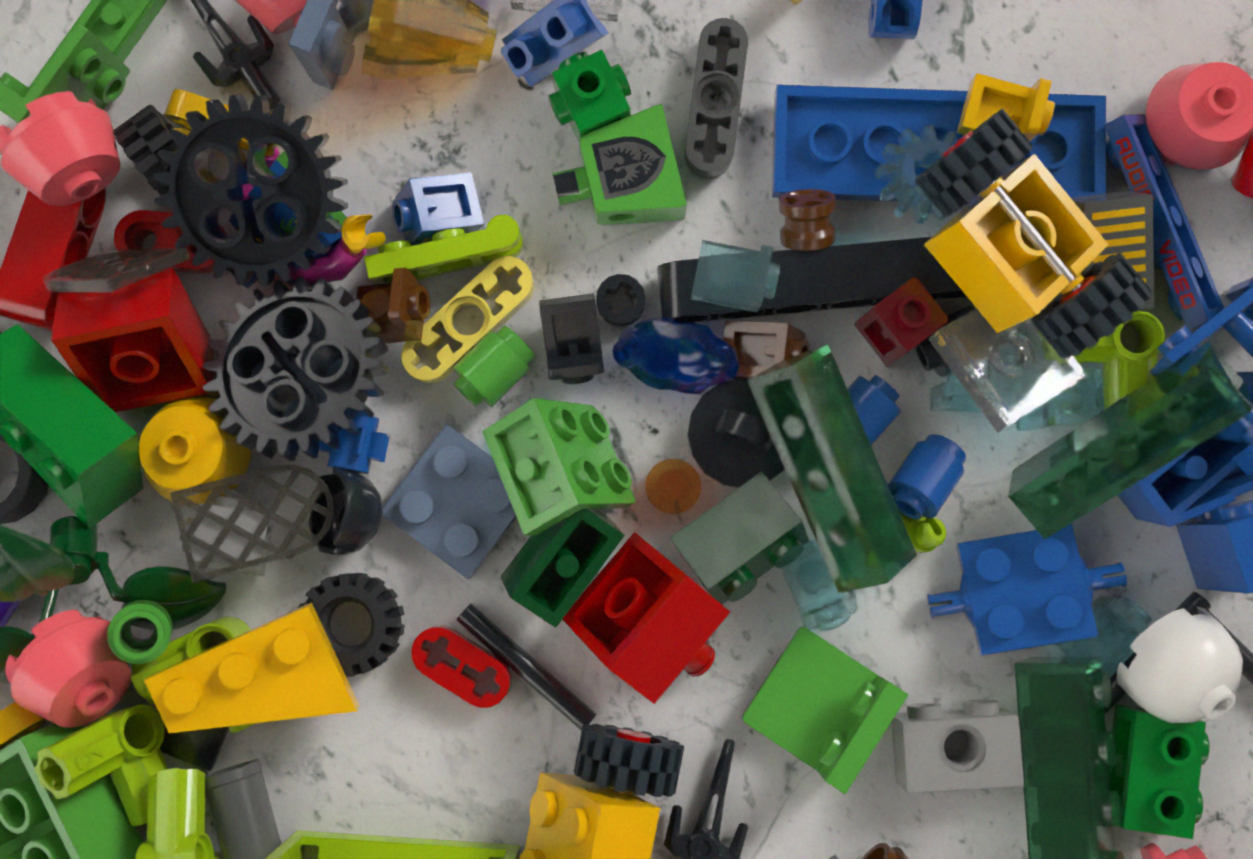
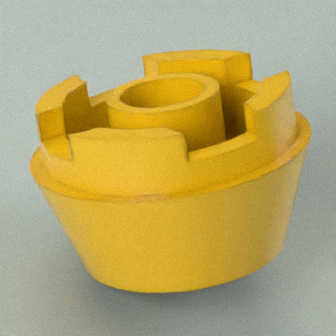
(188, 449)

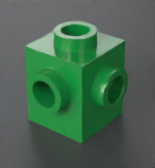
(589, 92)

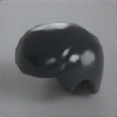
(356, 513)

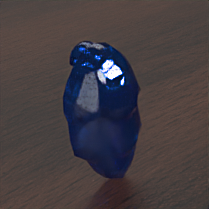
(675, 355)

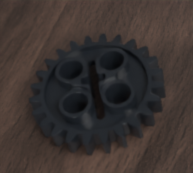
(200, 196)
(257, 405)

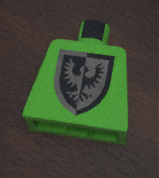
(627, 172)

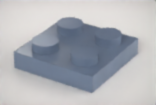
(453, 502)

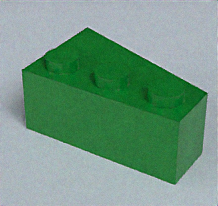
(65, 430)

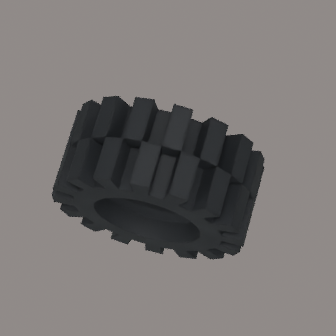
(142, 139)
(381, 607)

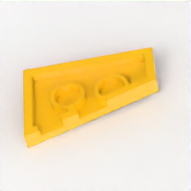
(256, 677)

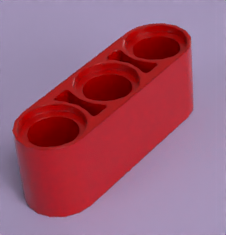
(42, 242)

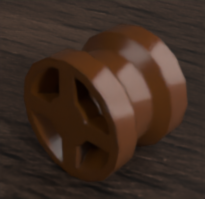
(807, 219)

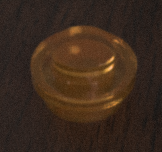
(673, 486)

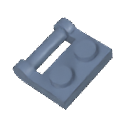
(326, 37)

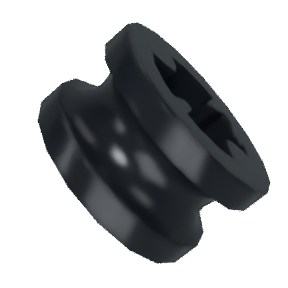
(612, 286)

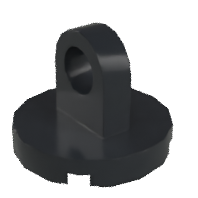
(731, 436)

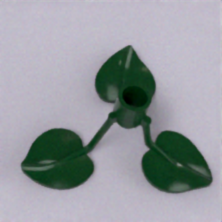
(69, 560)

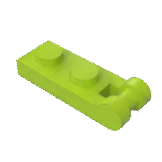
(448, 251)

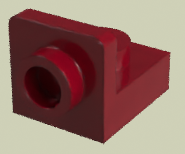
(901, 321)

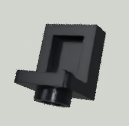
(572, 338)

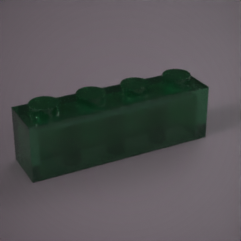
(1130, 440)
(833, 469)
(1067, 758)

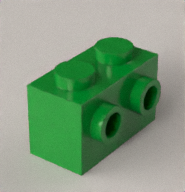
(1158, 772)

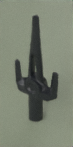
(240, 59)
(704, 842)

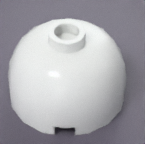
(1183, 668)

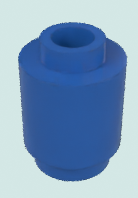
(874, 404)
(927, 477)

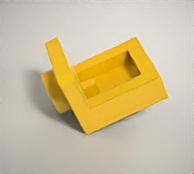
(1024, 105)

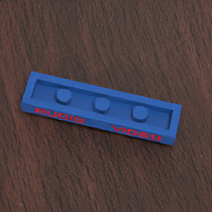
(1175, 248)

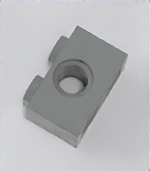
(988, 761)

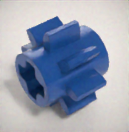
(359, 450)

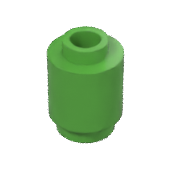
(492, 367)
(137, 650)

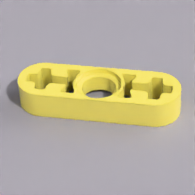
(506, 300)

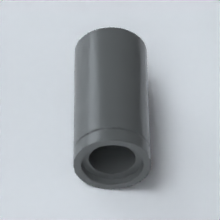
(242, 811)

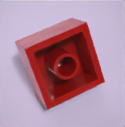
(135, 342)
(647, 619)

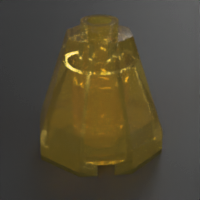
(426, 38)

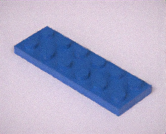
(837, 137)

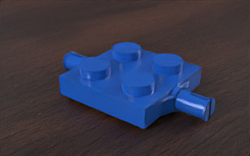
(1026, 591)

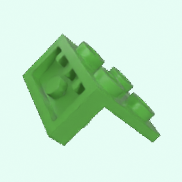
(79, 66)
(557, 462)
(824, 708)

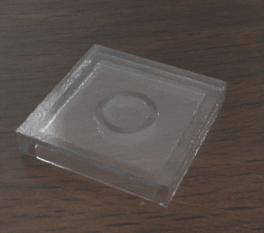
(1005, 370)

